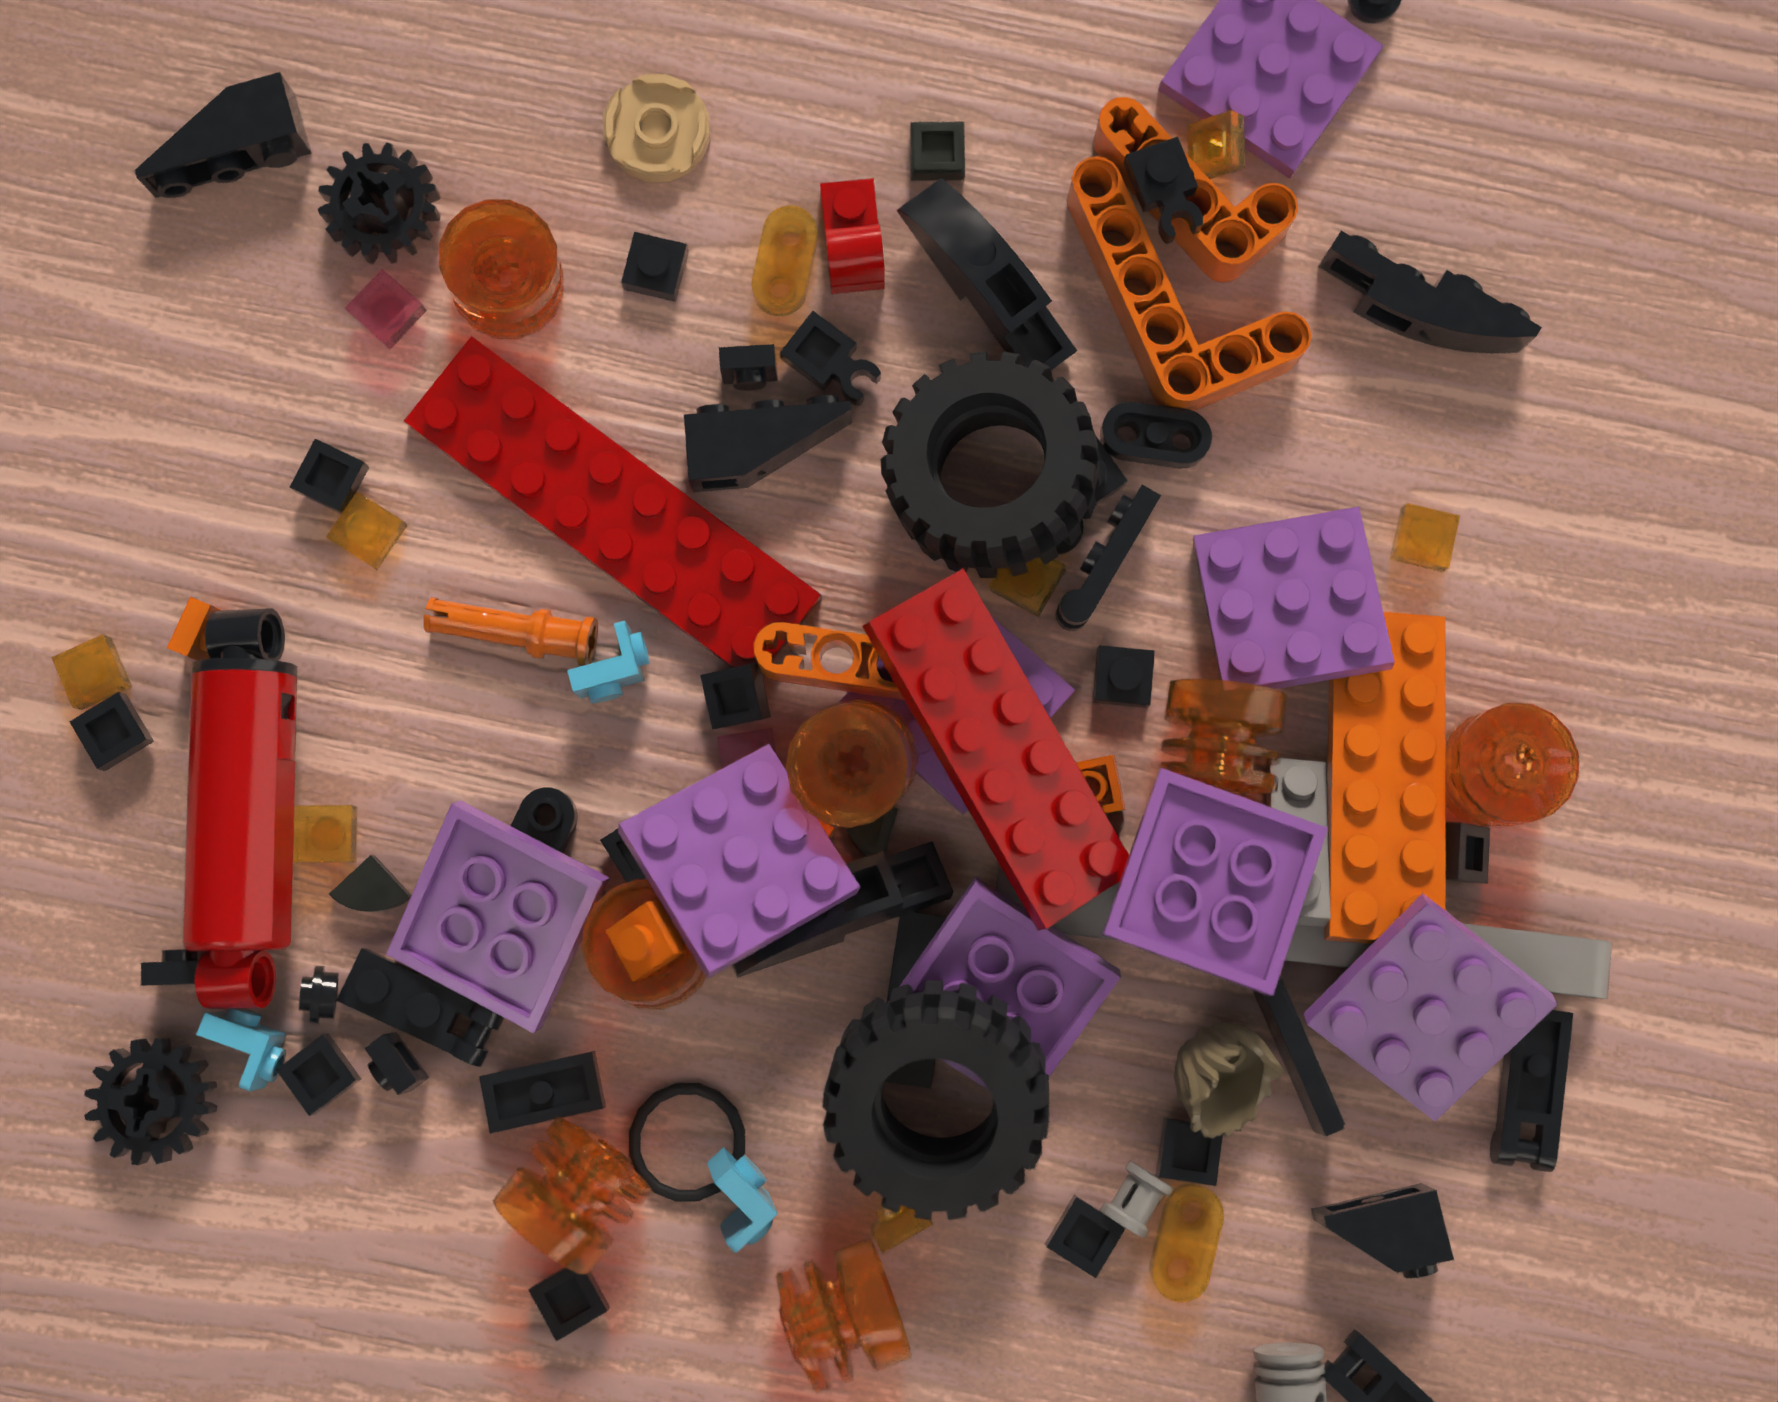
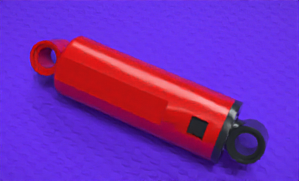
(240, 808)

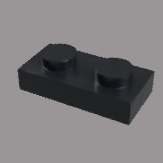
(542, 1092)

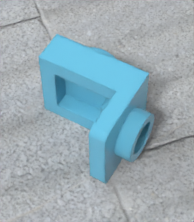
(605, 678)
(243, 1032)
(743, 1185)

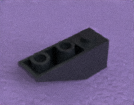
(233, 134)
(747, 445)

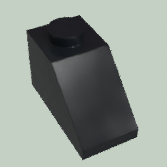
(1395, 1227)

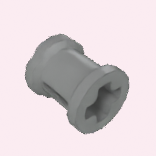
(1136, 1199)

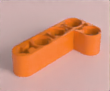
(1221, 219)
(859, 678)

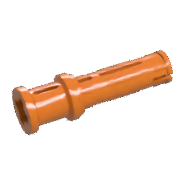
(537, 632)

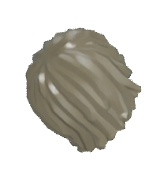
(1224, 1077)

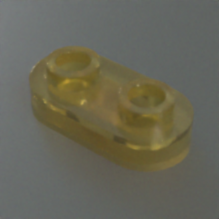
(784, 263)
(1189, 1241)

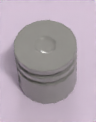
(1289, 1373)

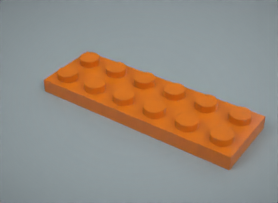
(1388, 784)

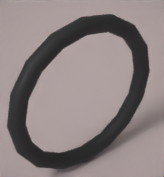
(639, 1121)

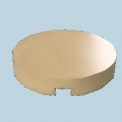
(656, 128)

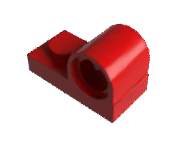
(852, 236)

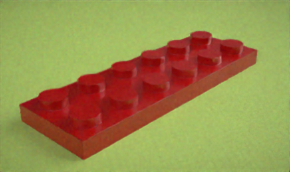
(999, 748)

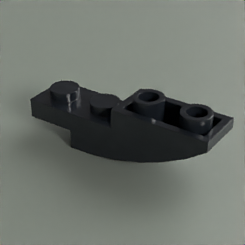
(988, 273)
(1445, 315)
(887, 890)

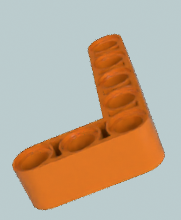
(1161, 307)

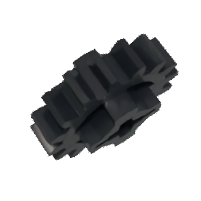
(357, 217)
(142, 1121)

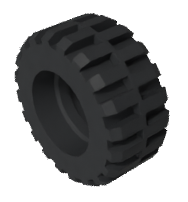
(977, 398)
(923, 1169)

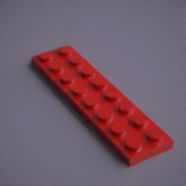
(608, 505)

